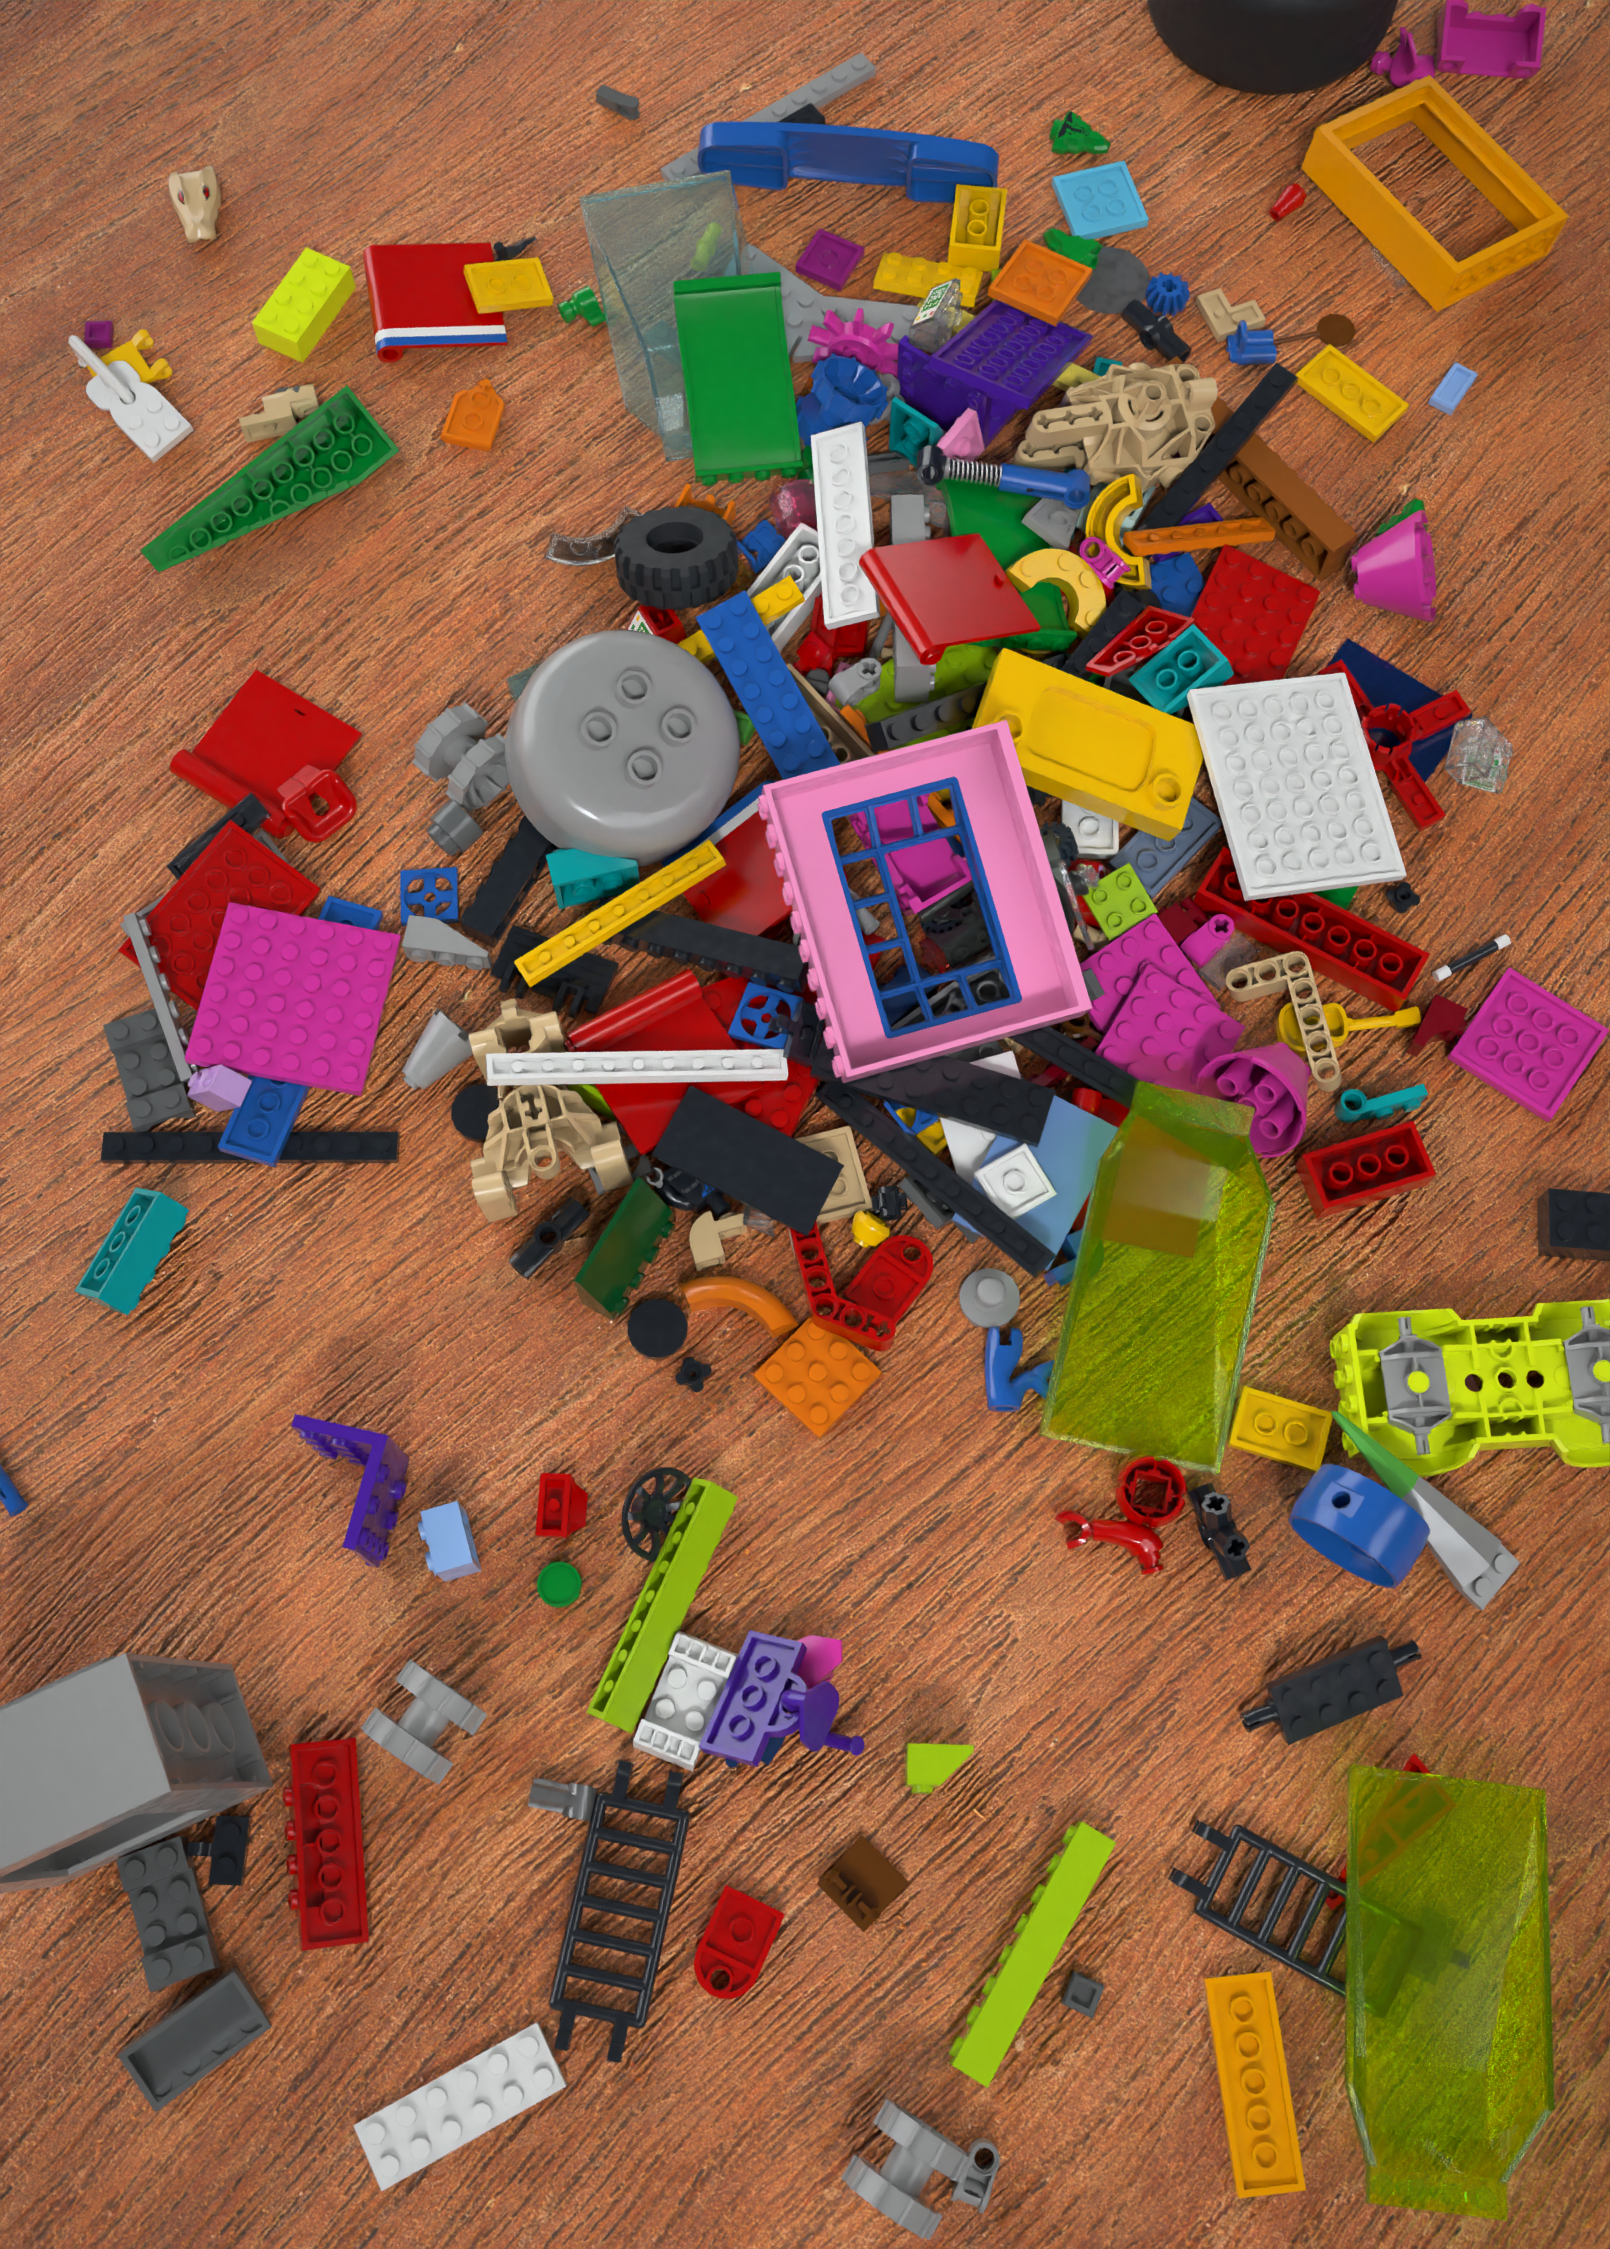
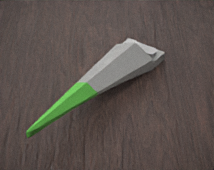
(1462, 1546)

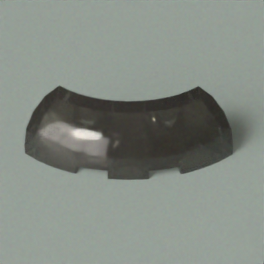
(589, 549)

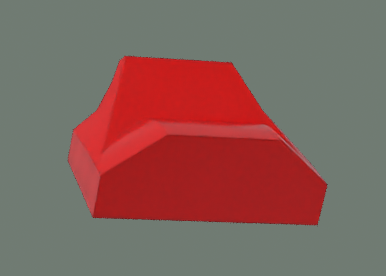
(560, 1506)

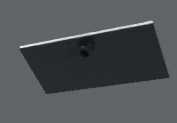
(748, 1160)

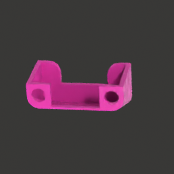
(1490, 43)

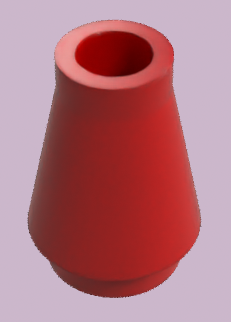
(1289, 201)

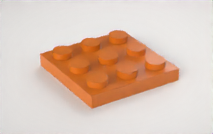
(1040, 282)
(817, 1377)

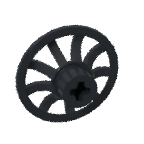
(652, 1510)

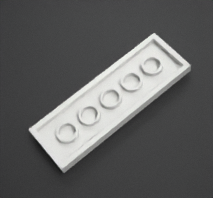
(459, 2106)

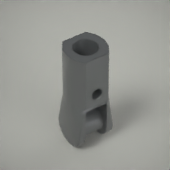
(618, 102)

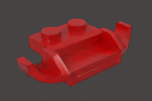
(846, 640)

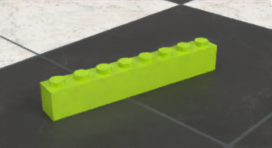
(662, 1605)
(1032, 1953)

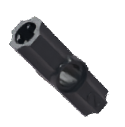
(1155, 331)
(561, 1223)

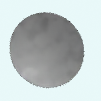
(1115, 282)

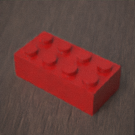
(1365, 1169)

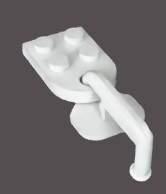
(133, 404)

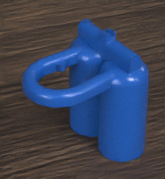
(1251, 346)

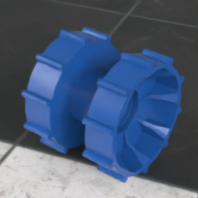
(840, 396)

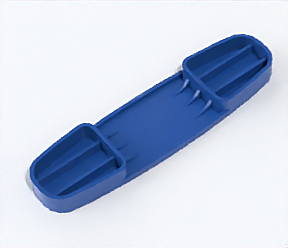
(772, 152)

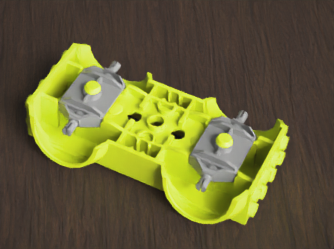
(1408, 1390)

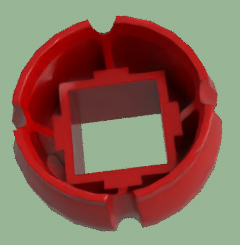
(1154, 1471)

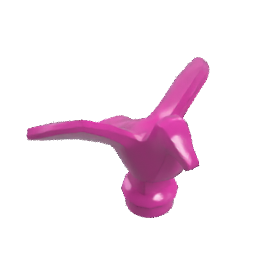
(1406, 64)

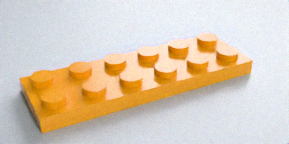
(1254, 2085)

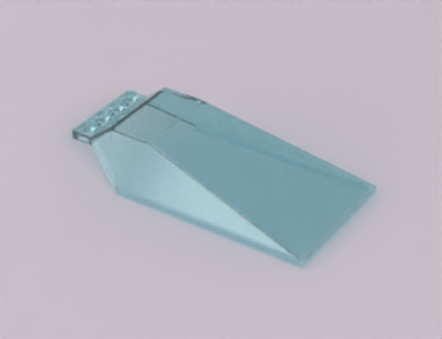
(638, 247)

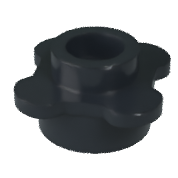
(1399, 904)
(690, 1366)

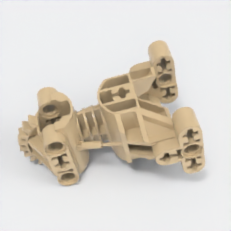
(537, 1120)

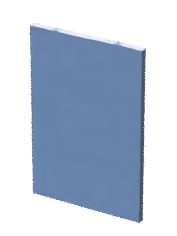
(1068, 1157)

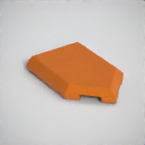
(474, 417)

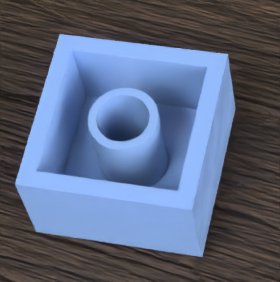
(449, 1541)

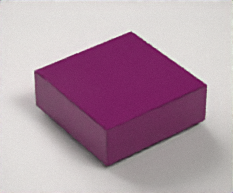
(99, 334)

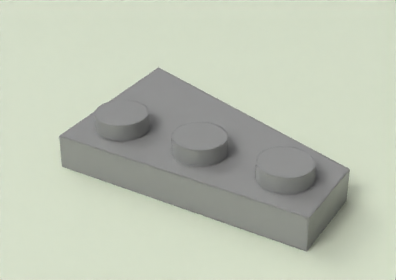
(1052, 522)

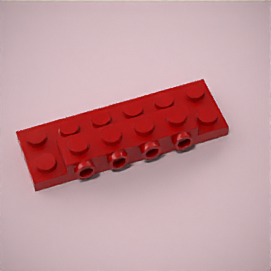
(326, 1844)

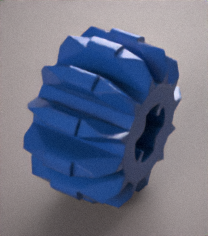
(1167, 294)

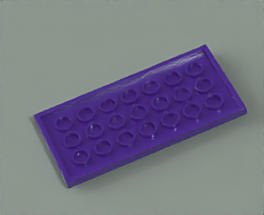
(1010, 354)

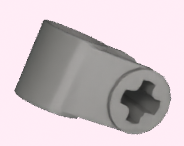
(856, 682)
(978, 2178)

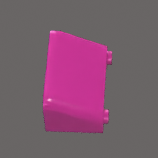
(918, 872)

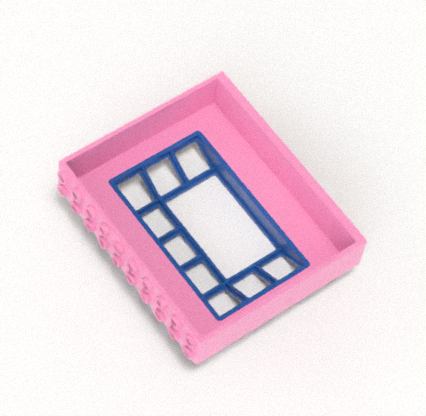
(1007, 872)

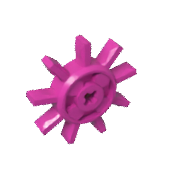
(857, 341)

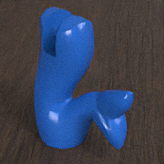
(998, 1366)

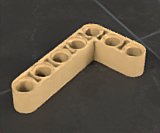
(1304, 1008)

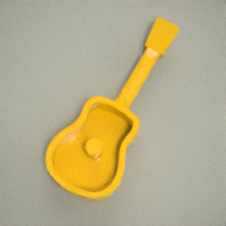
(1289, 1031)

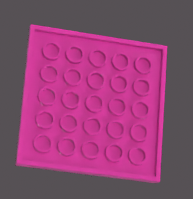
(294, 999)

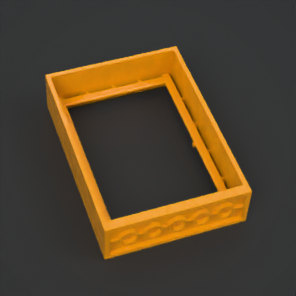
(1392, 226)

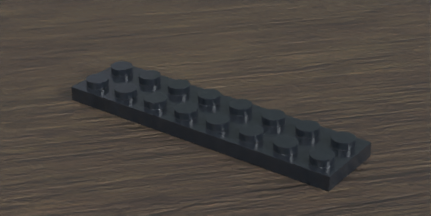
(955, 1093)

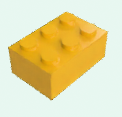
(977, 227)

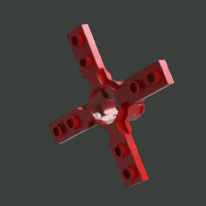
(1417, 725)

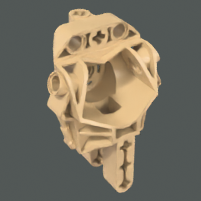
(1108, 442)

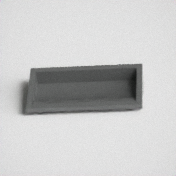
(195, 2038)

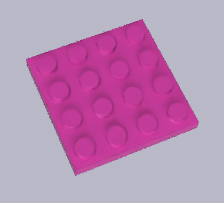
(1125, 958)
(1167, 1033)
(1528, 1044)

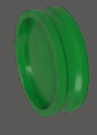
(559, 1584)

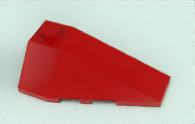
(1139, 641)

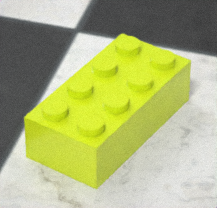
(304, 305)

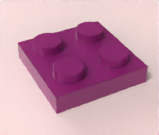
(829, 259)

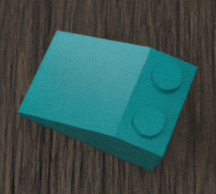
(911, 431)
(1181, 666)
(587, 877)

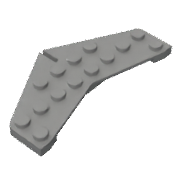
(807, 307)

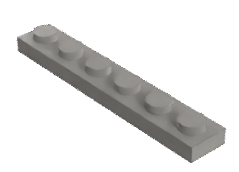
(158, 985)

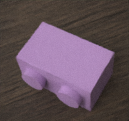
(218, 1088)

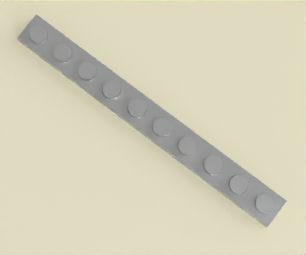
(818, 92)

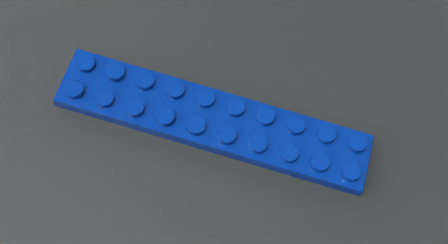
(271, 1106)

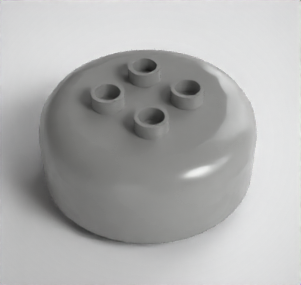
(622, 747)

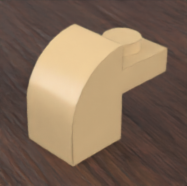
(706, 1238)

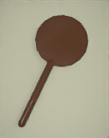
(1331, 330)

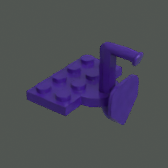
(758, 1703)

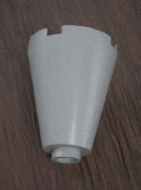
(437, 1051)

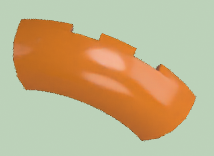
(739, 1294)

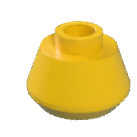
(869, 1229)

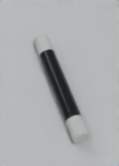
(1471, 958)

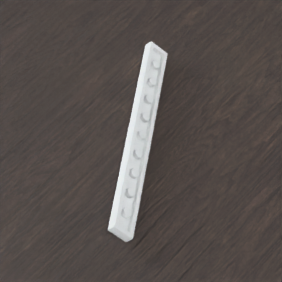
(635, 1067)

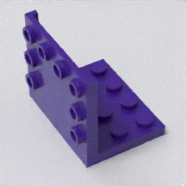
(945, 397)
(380, 1486)

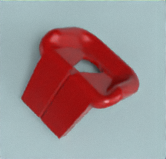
(299, 809)

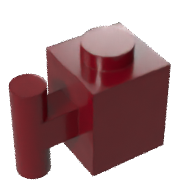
(1181, 923)

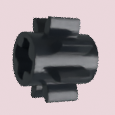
(889, 1203)

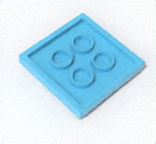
(1100, 201)

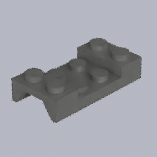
(147, 1071)
(169, 1913)

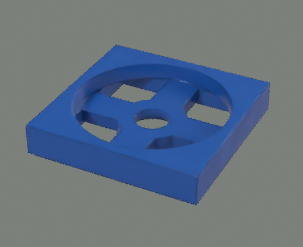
(451, 915)
(774, 997)

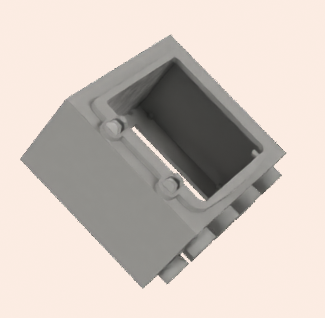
(119, 1763)

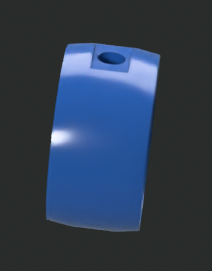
(1359, 1525)

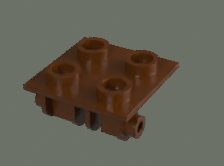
(862, 1883)

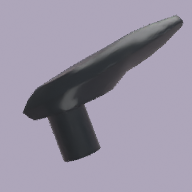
(511, 251)

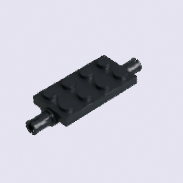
(1333, 1689)

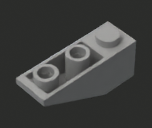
(436, 941)

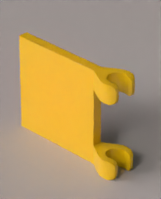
(129, 353)

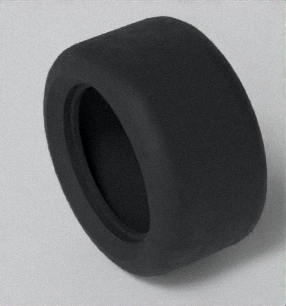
(1272, 43)

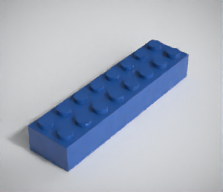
(766, 688)

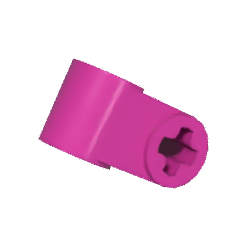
(1107, 564)
(1206, 941)

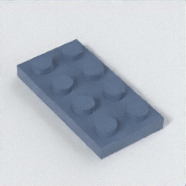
(1160, 861)

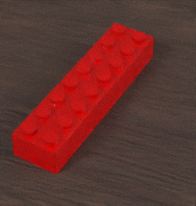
(1331, 937)

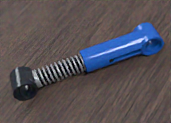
(1067, 487)

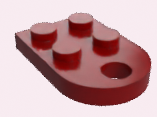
(889, 1280)
(736, 1942)

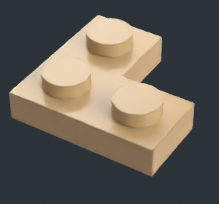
(1224, 319)

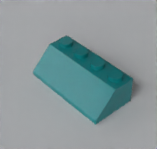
(132, 1250)

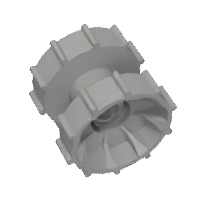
(458, 750)
(423, 1722)
(907, 2169)

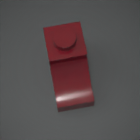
(1439, 1023)

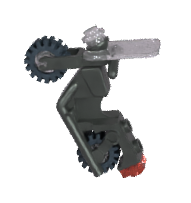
(959, 931)

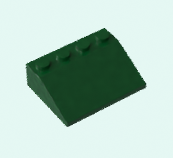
(624, 1251)

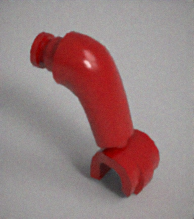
(1136, 1538)

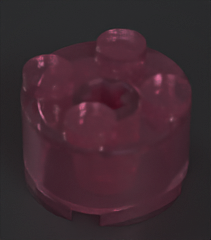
(793, 506)

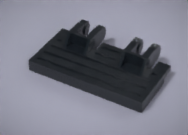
(585, 977)

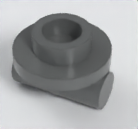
(819, 680)

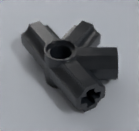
(1219, 1530)

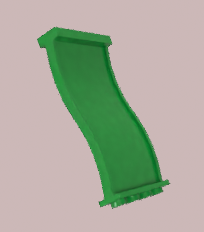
(737, 378)
(998, 520)

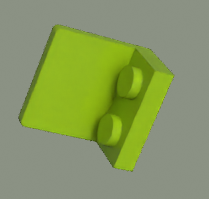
(1119, 902)

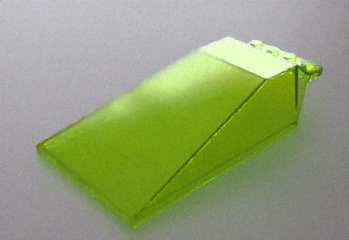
(1163, 1283)
(1443, 2058)

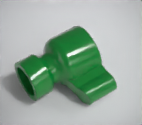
(584, 304)

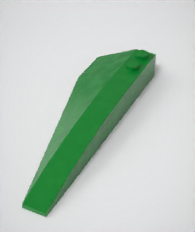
(309, 463)

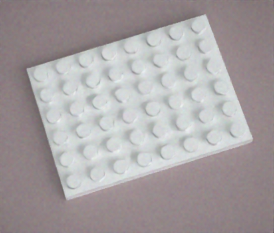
(1295, 786)

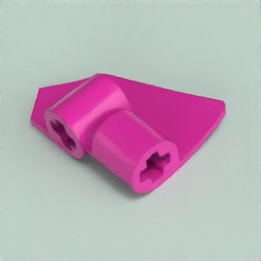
(820, 1659)

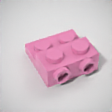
(963, 438)

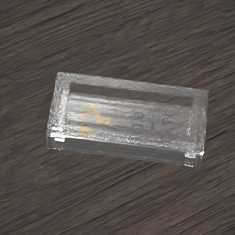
(1233, 955)

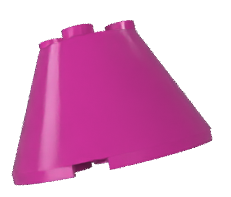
(1398, 570)
(1271, 1082)

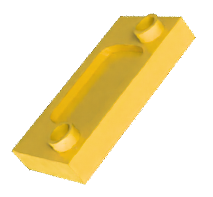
(1094, 744)

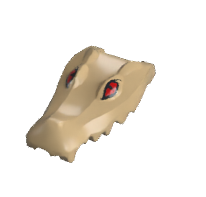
(196, 202)

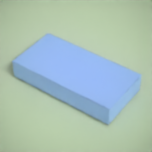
(1452, 388)

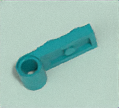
(1379, 1107)

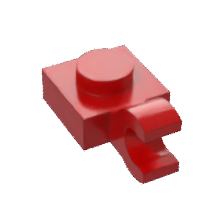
(813, 653)

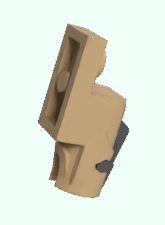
(280, 412)

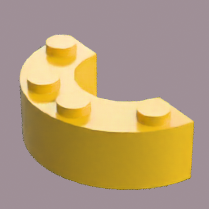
(1105, 523)
(1072, 576)

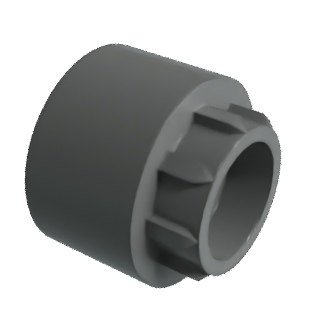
(453, 828)

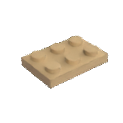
(850, 1189)

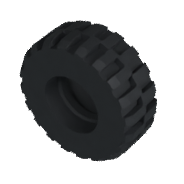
(676, 558)

